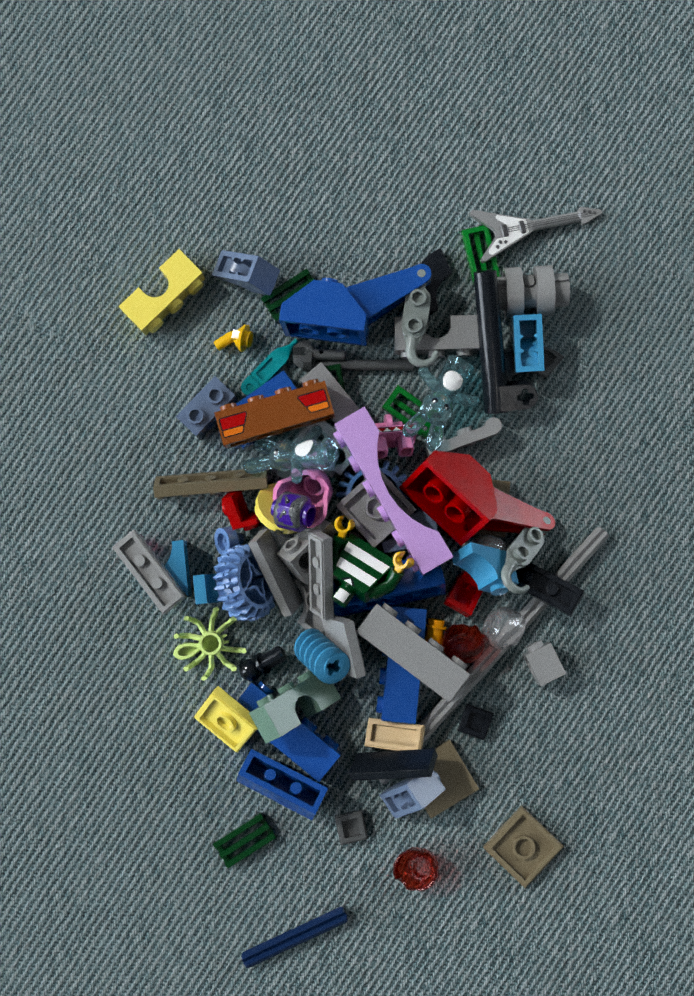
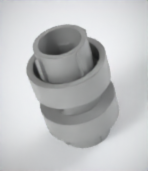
(537, 291)

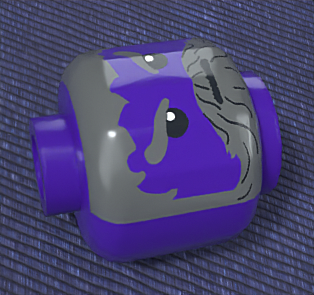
(293, 511)

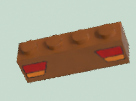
(274, 414)

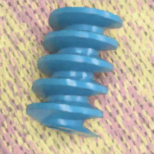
(321, 656)

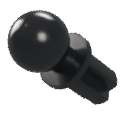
(251, 668)

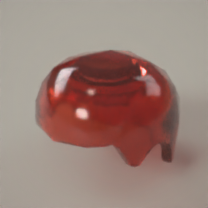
(463, 642)
(416, 869)

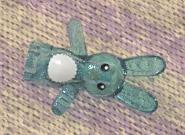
(438, 405)
(288, 455)

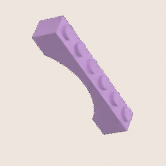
(361, 439)

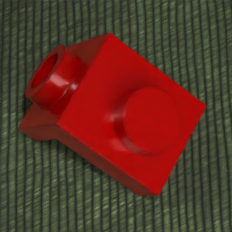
(237, 511)
(463, 594)

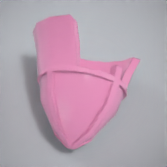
(315, 485)

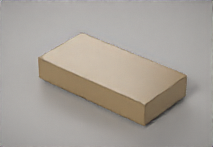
(394, 735)

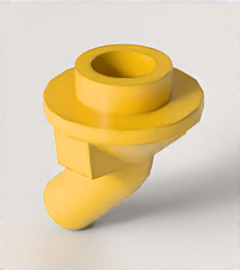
(242, 338)

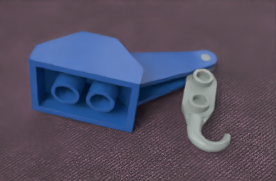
(343, 314)

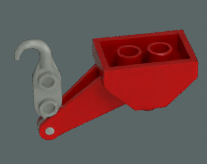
(463, 501)

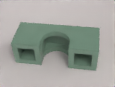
(278, 714)

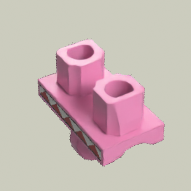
(391, 436)

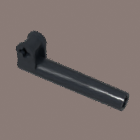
(498, 394)

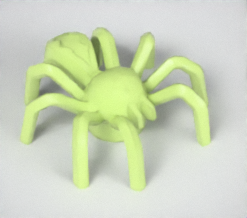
(210, 644)

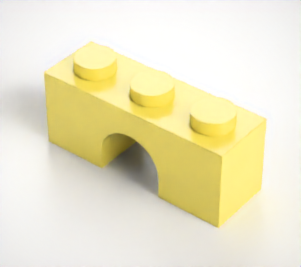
(149, 311)

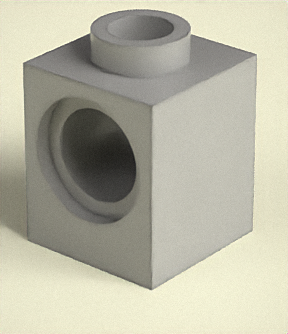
(543, 662)

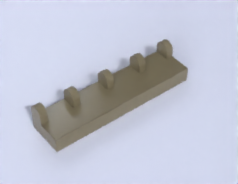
(208, 483)

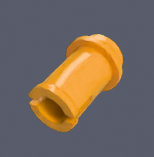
(435, 629)

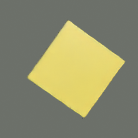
(226, 719)

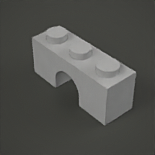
(460, 339)

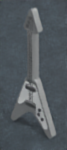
(512, 229)

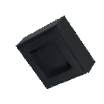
(475, 721)

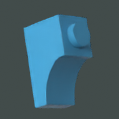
(528, 342)
(179, 565)
(484, 566)
(204, 589)

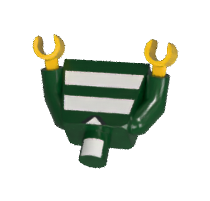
(363, 569)

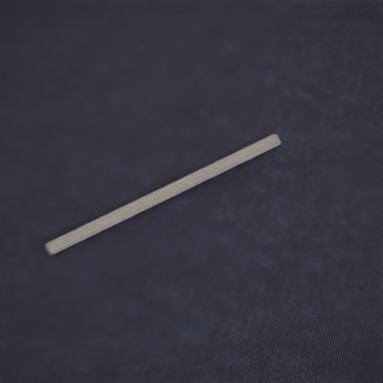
(492, 655)

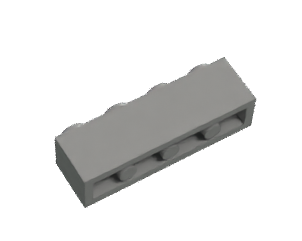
(412, 652)

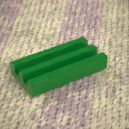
(468, 250)
(392, 399)

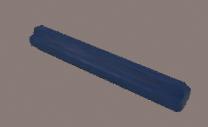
(294, 937)

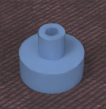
(227, 538)

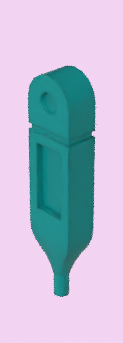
(268, 368)

